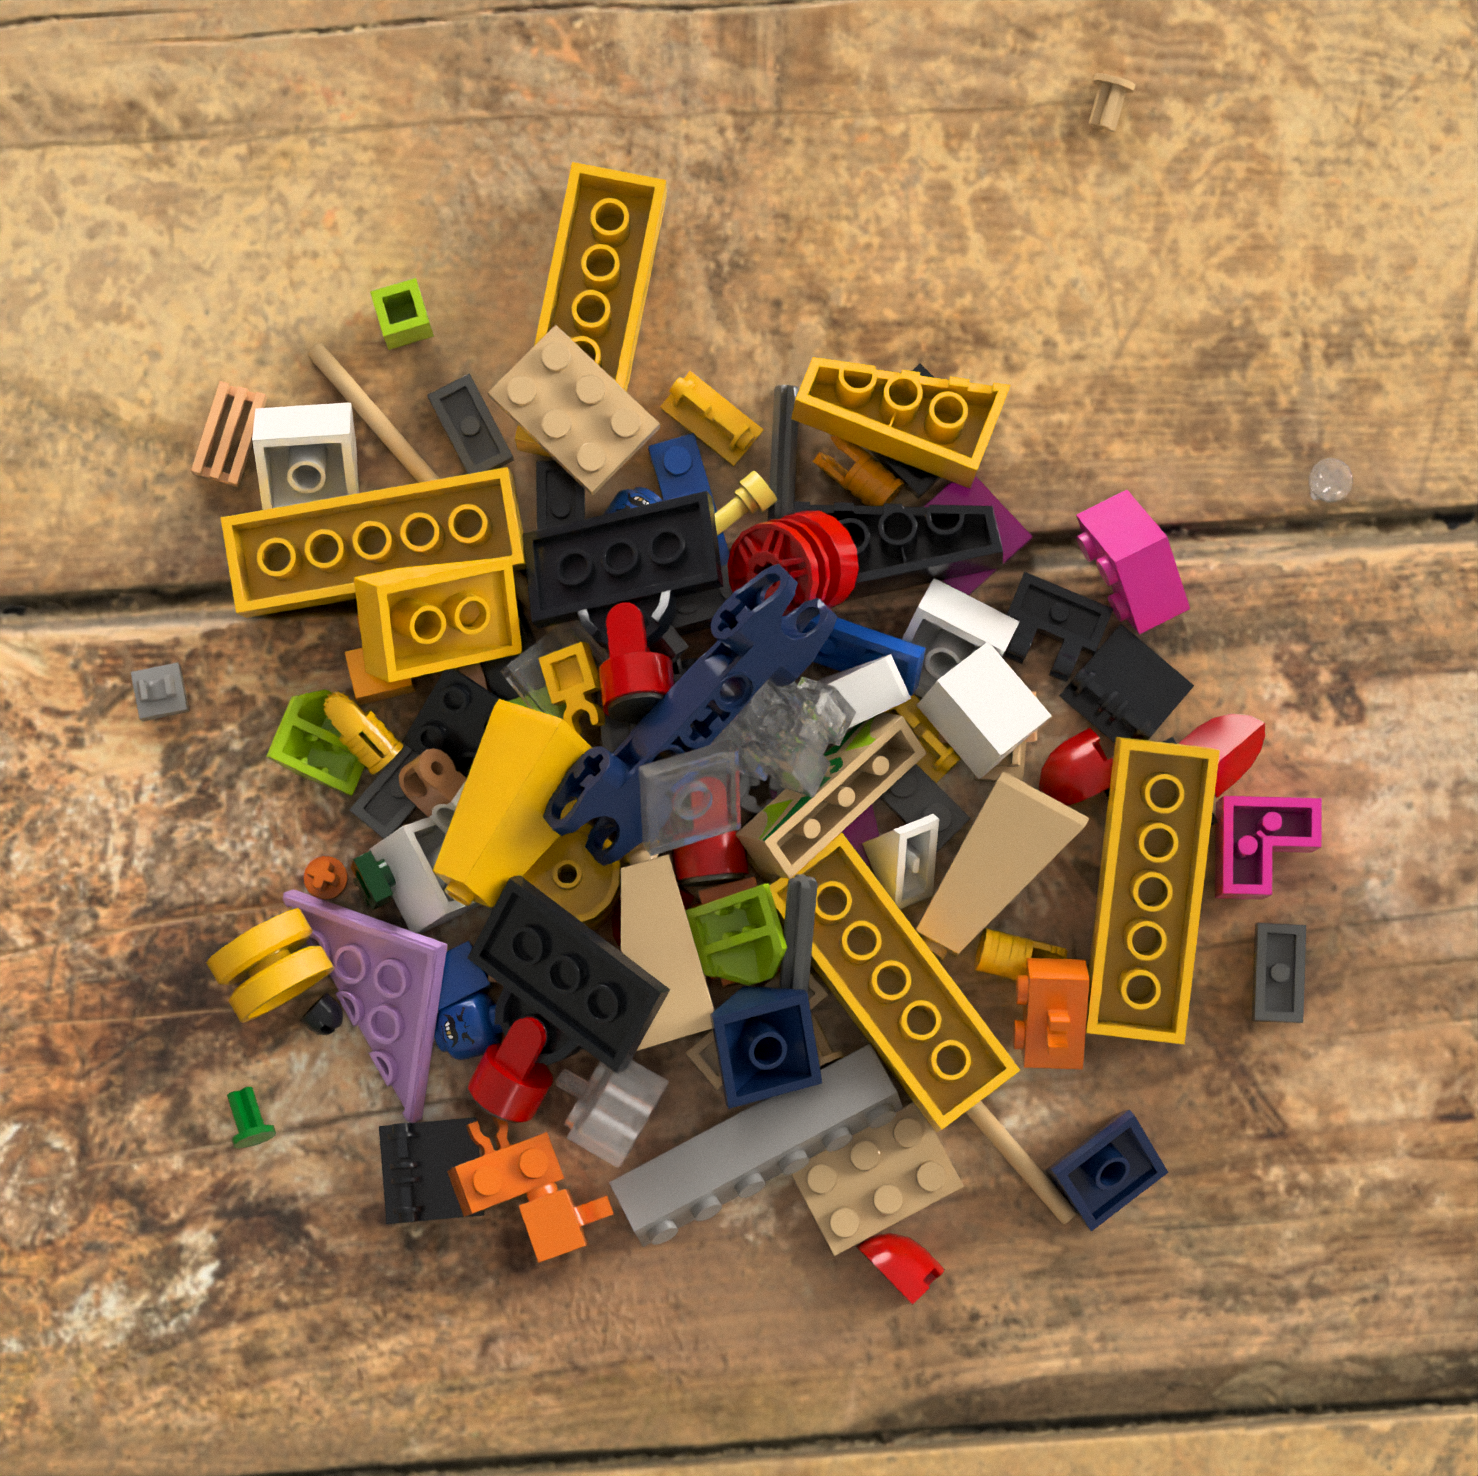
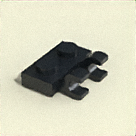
(1058, 615)

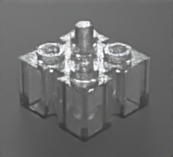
(788, 732)
(611, 1108)

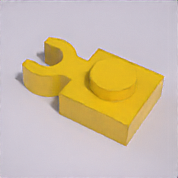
(570, 680)

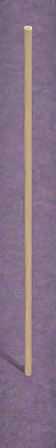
(422, 472)

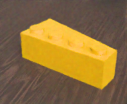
(903, 415)

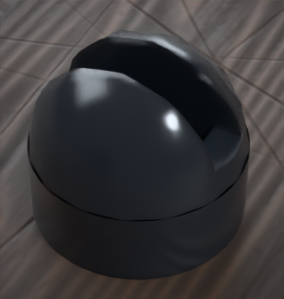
(323, 1016)

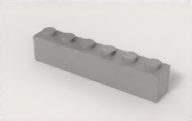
(755, 1147)

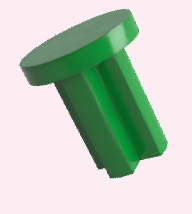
(248, 1119)

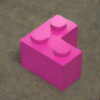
(1133, 560)
(1251, 831)

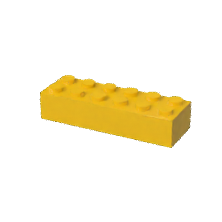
(602, 268)
(316, 548)
(1150, 889)
(897, 989)

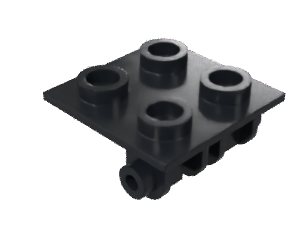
(1126, 688)
(453, 719)
(416, 1168)

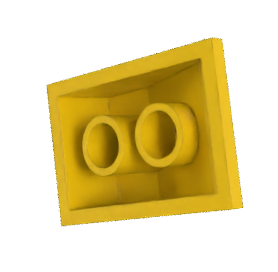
(437, 617)

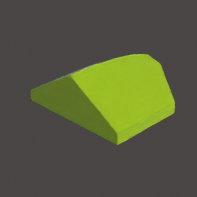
(311, 745)
(739, 936)

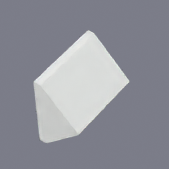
(983, 709)

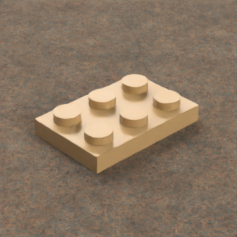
(574, 410)
(876, 1179)

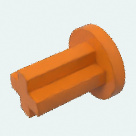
(325, 878)

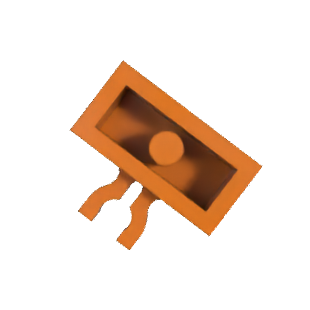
(1053, 1013)
(504, 1172)
(556, 1222)

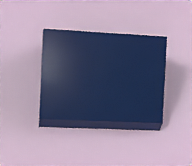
(765, 1044)
(1107, 1169)

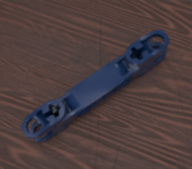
(750, 649)

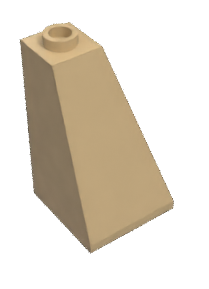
(1000, 855)
(661, 942)

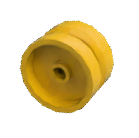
(595, 888)
(267, 961)

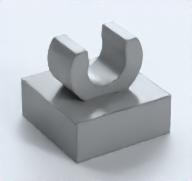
(160, 691)

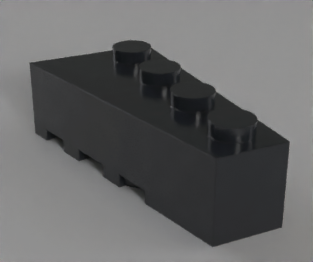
(915, 544)

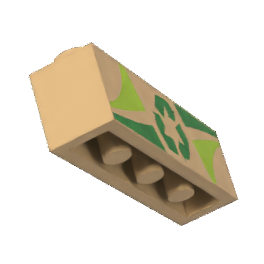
(860, 771)

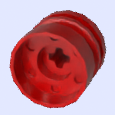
(808, 546)

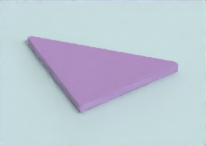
(387, 987)

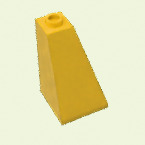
(500, 812)

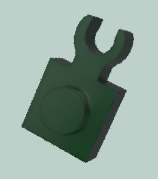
(373, 880)

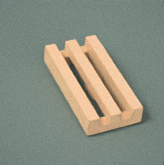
(240, 396)

